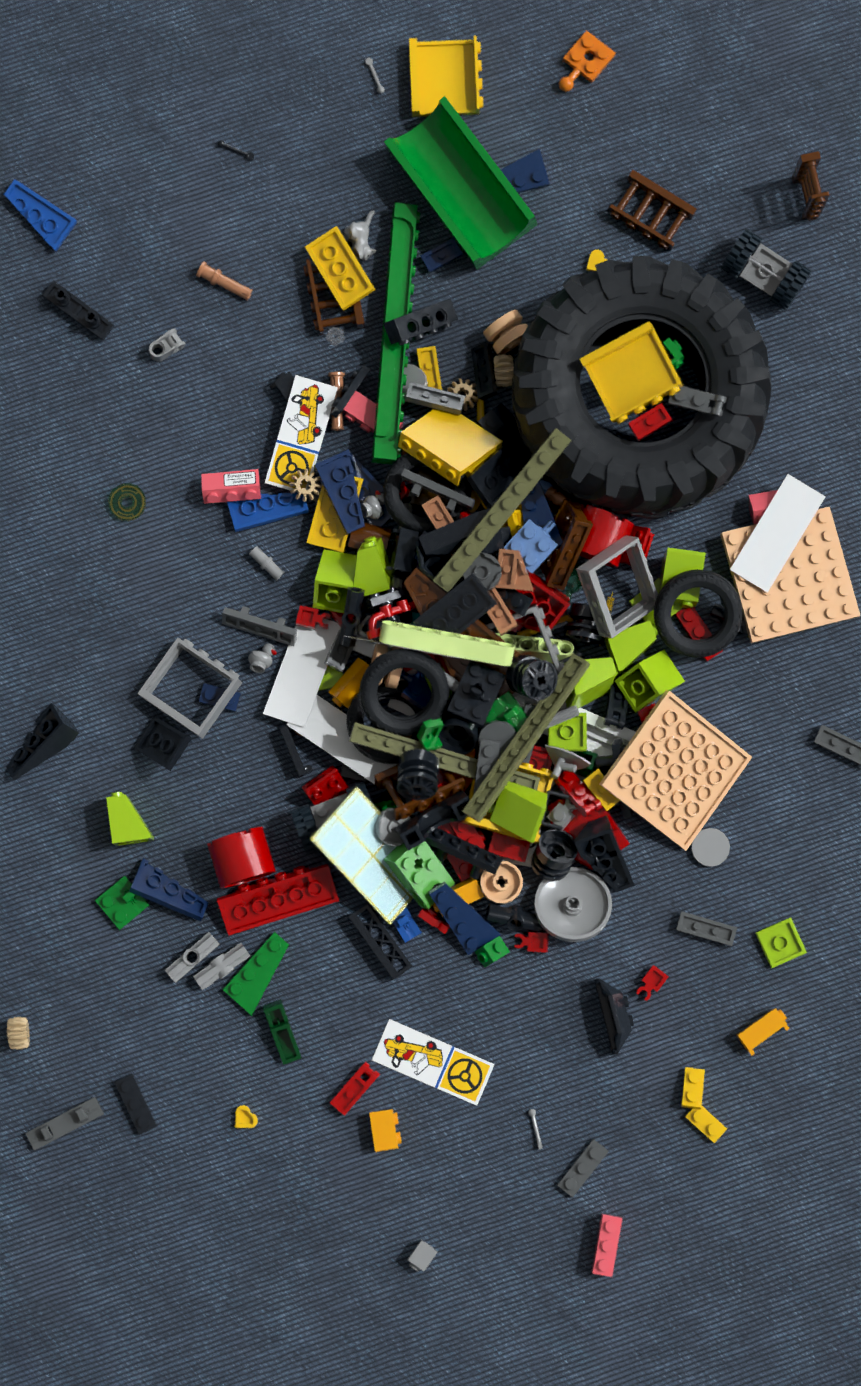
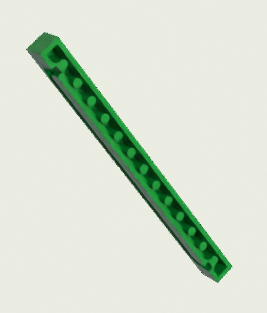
(393, 357)

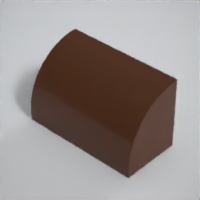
(358, 536)

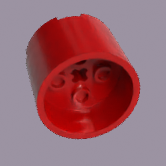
(604, 532)
(241, 857)

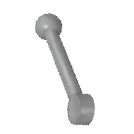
(369, 62)
(532, 1113)

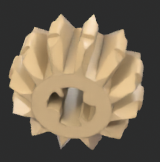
(503, 370)
(467, 390)
(303, 491)
(18, 1033)

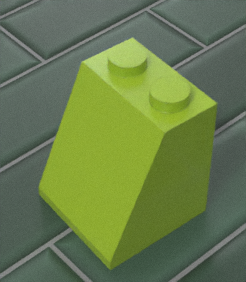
(678, 561)
(371, 567)
(333, 579)
(631, 644)
(649, 680)
(594, 682)
(519, 810)
(125, 821)

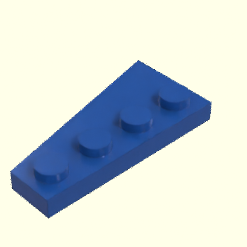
(43, 216)
(268, 509)

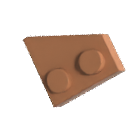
(513, 571)

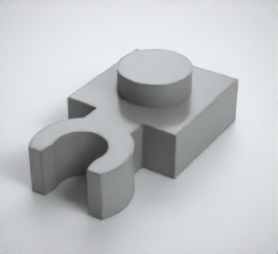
(561, 814)

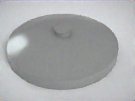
(573, 906)

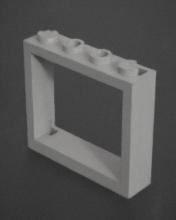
(594, 593)
(546, 633)
(162, 668)

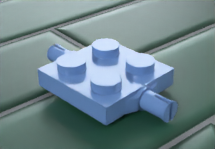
(533, 544)

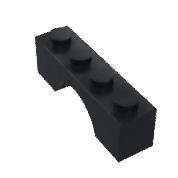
(419, 827)

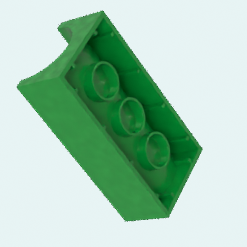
(462, 184)

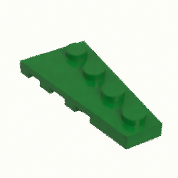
(257, 973)

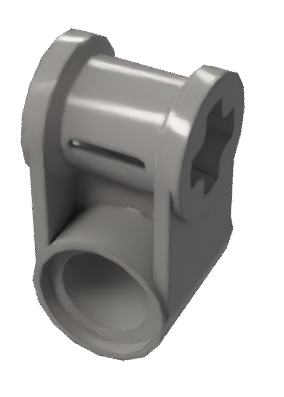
(167, 345)

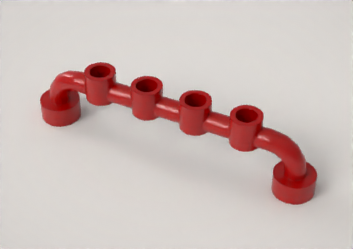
(387, 611)

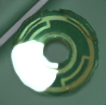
(127, 513)

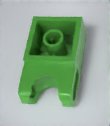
(418, 871)

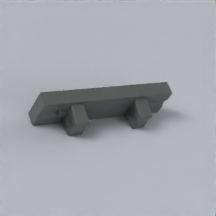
(453, 496)
(246, 622)
(65, 1123)

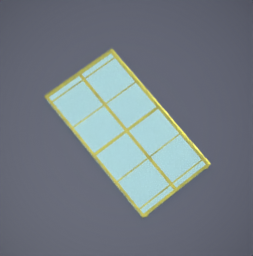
(354, 848)

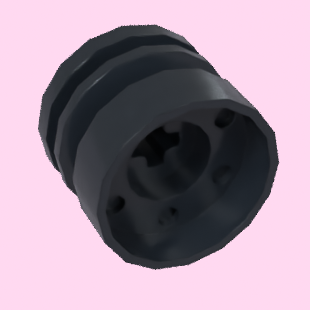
(584, 628)
(531, 677)
(458, 734)
(417, 774)
(554, 855)

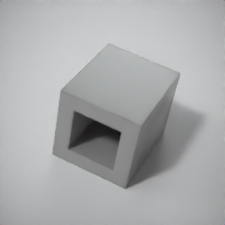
(422, 1256)

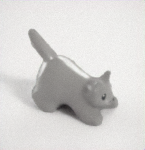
(358, 234)

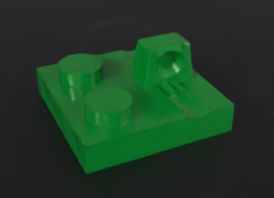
(509, 710)
(121, 904)

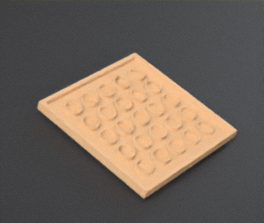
(807, 592)
(675, 770)

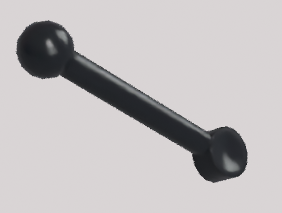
(250, 156)

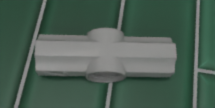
(183, 966)
(221, 966)

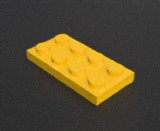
(340, 268)
(326, 527)

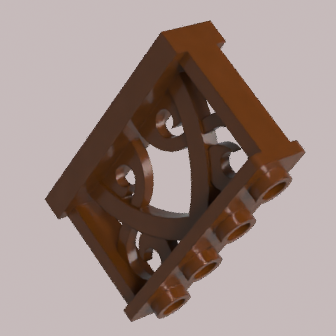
(574, 532)

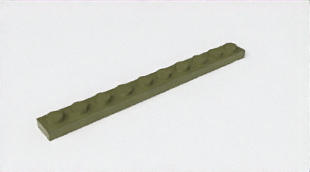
(502, 510)
(525, 739)
(448, 760)

